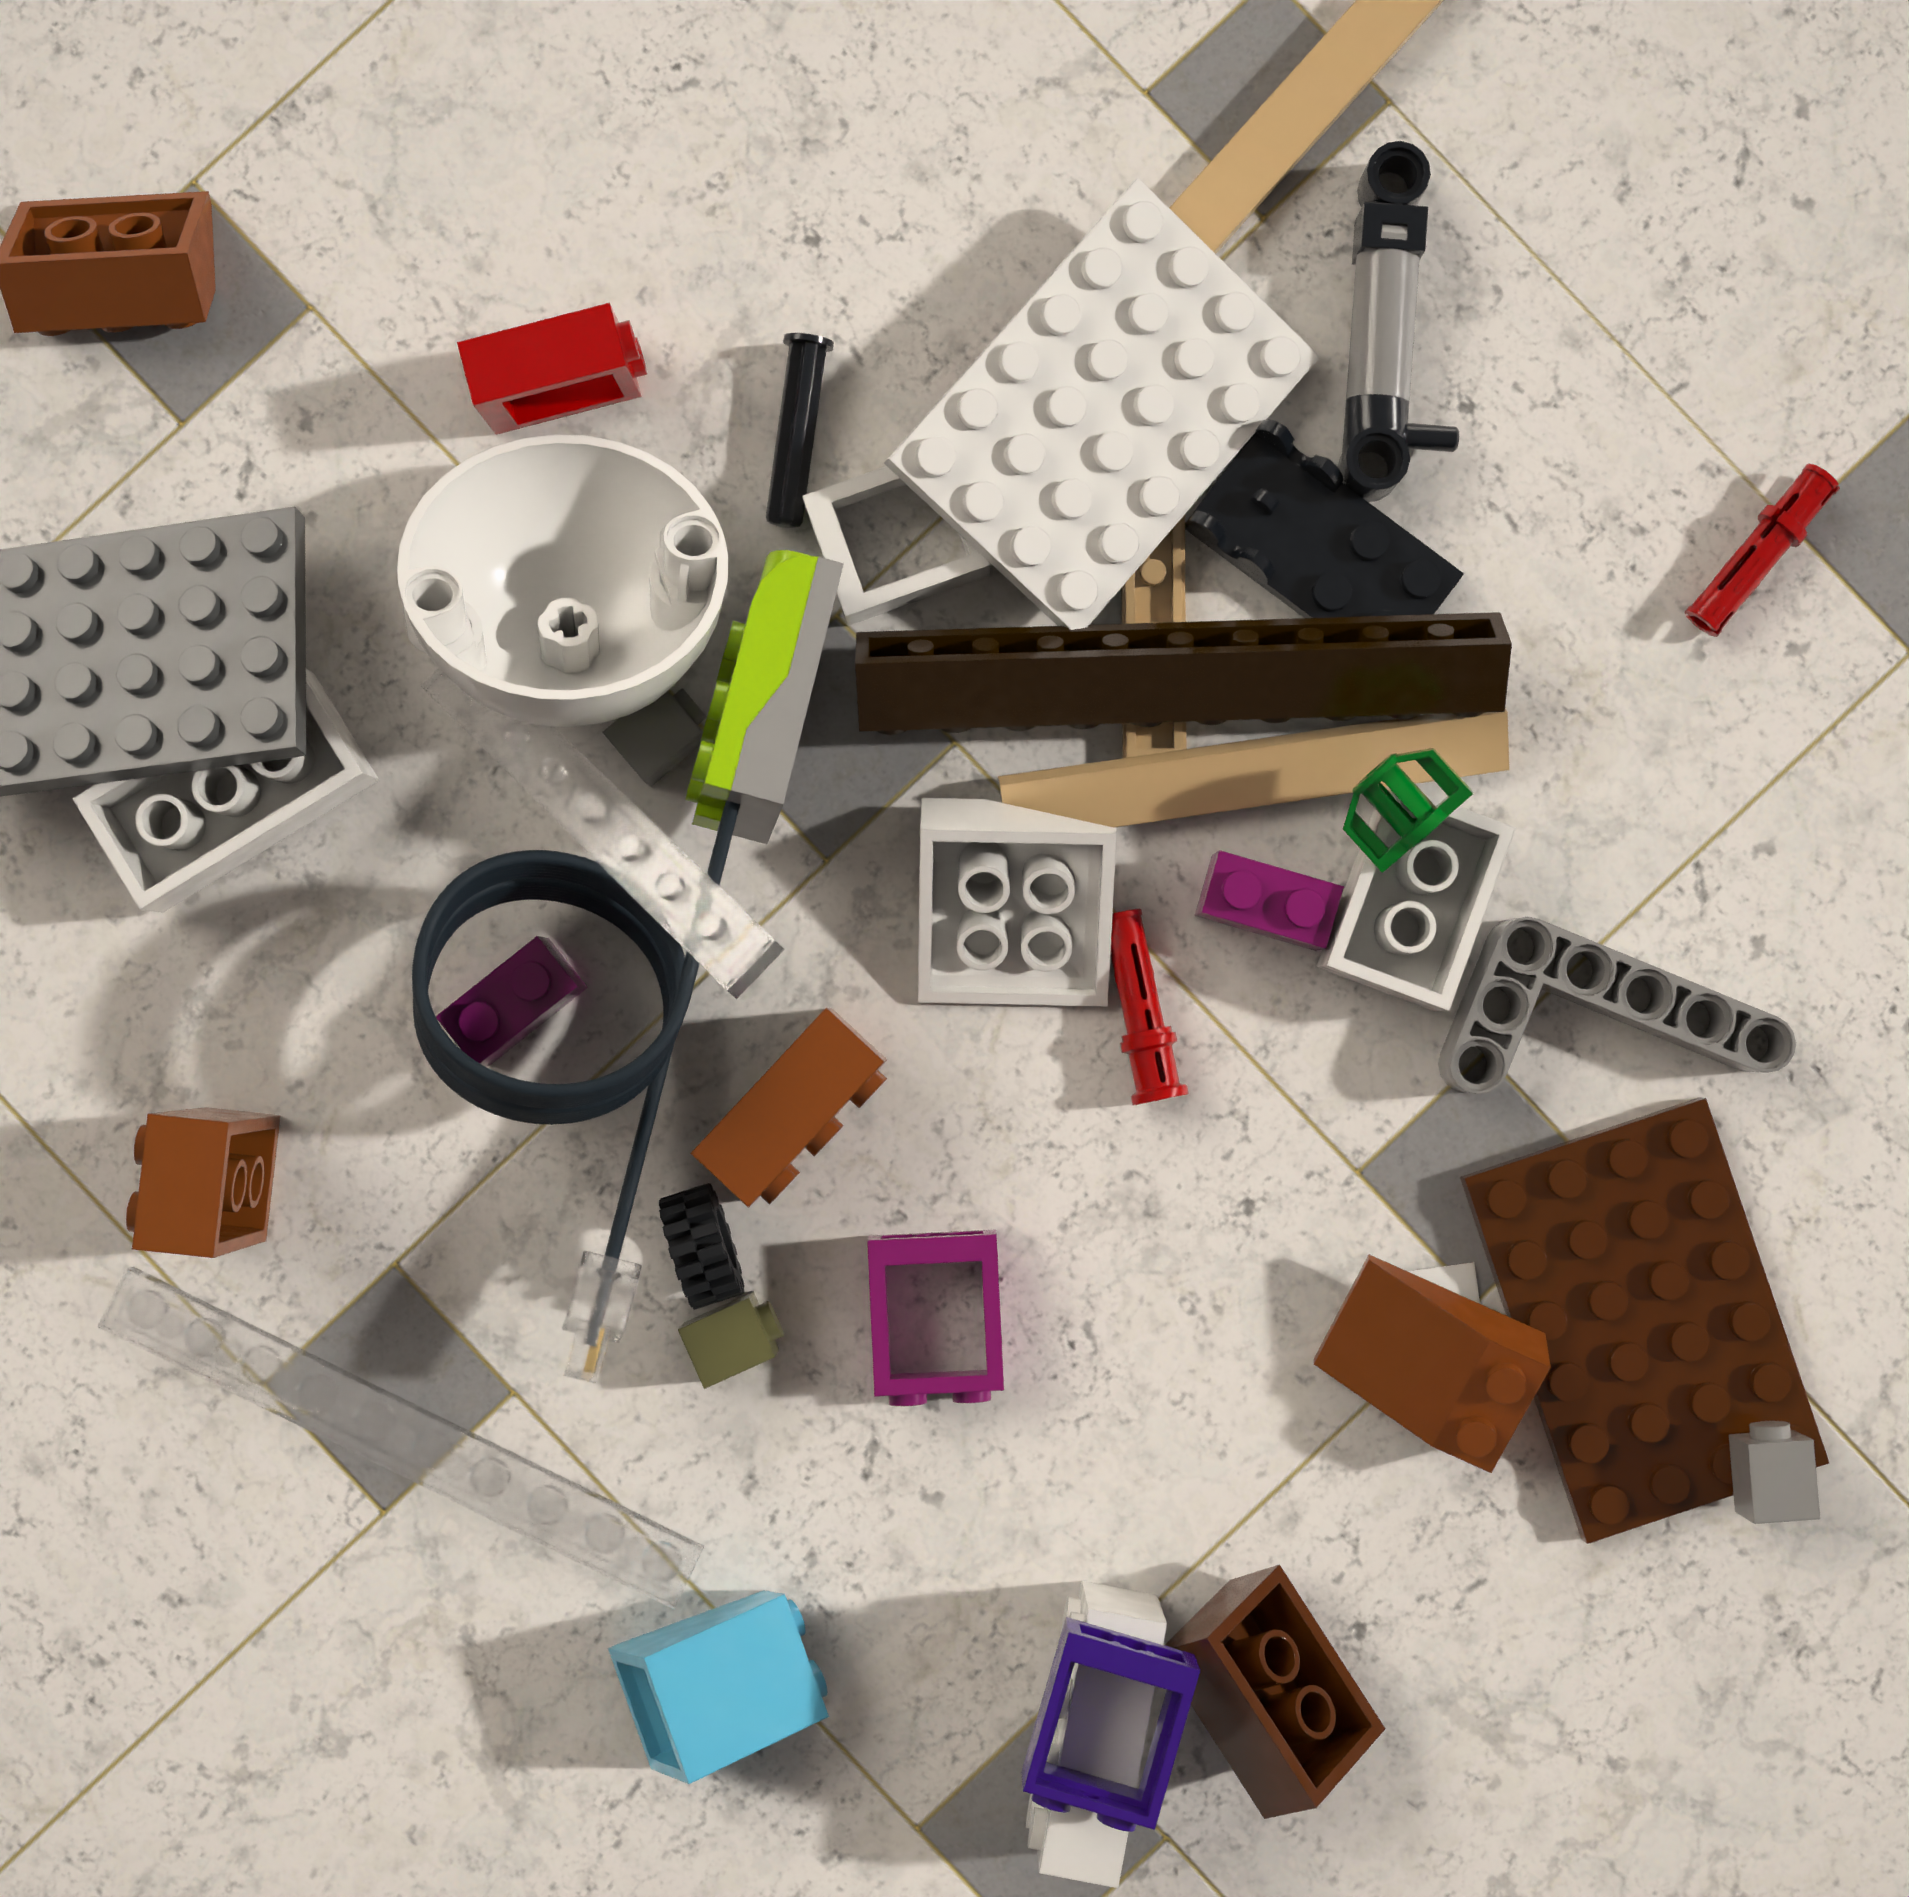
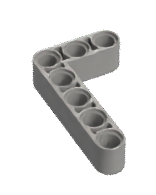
(1604, 994)

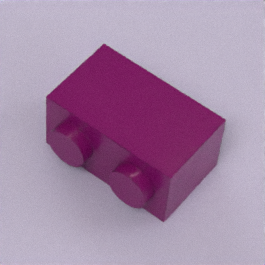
(1269, 900)
(511, 1001)

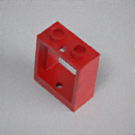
(552, 368)

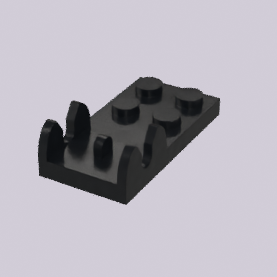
(1314, 538)

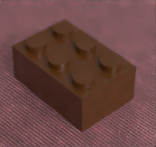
(1275, 1693)

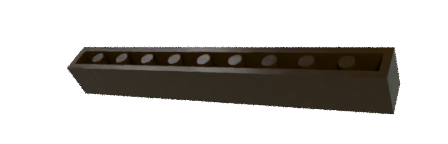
(1182, 672)

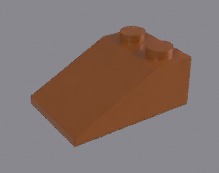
(1435, 1361)

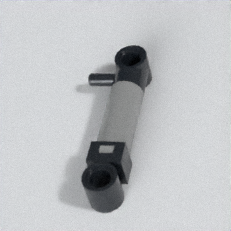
(1386, 257)

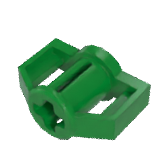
(1409, 829)

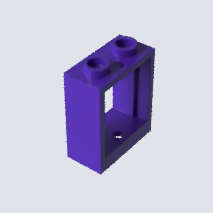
(1129, 1657)

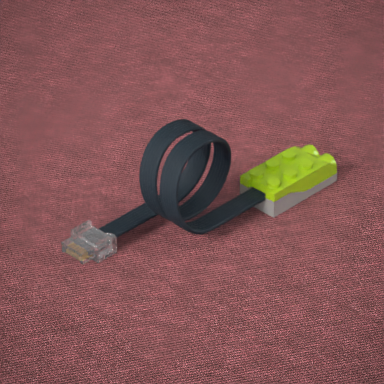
(738, 792)

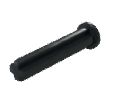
(796, 428)

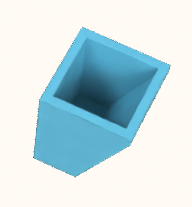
(720, 1685)

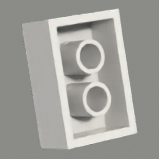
(1420, 916)

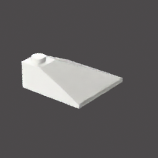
(1013, 905)

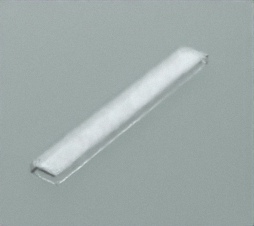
(619, 839)

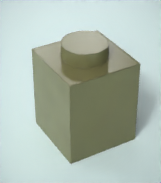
(731, 1338)

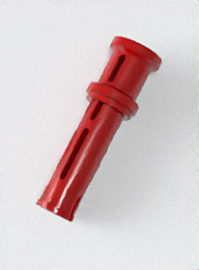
(1147, 1038)

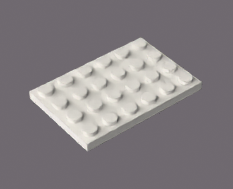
(1103, 409)

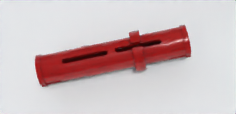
(1778, 529)

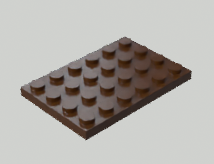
(1648, 1310)

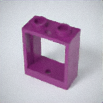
(930, 1248)

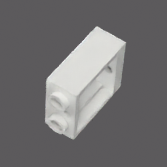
(852, 599)

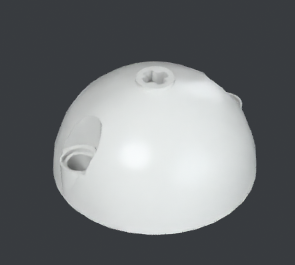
(563, 578)

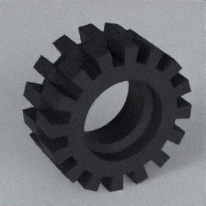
(701, 1246)

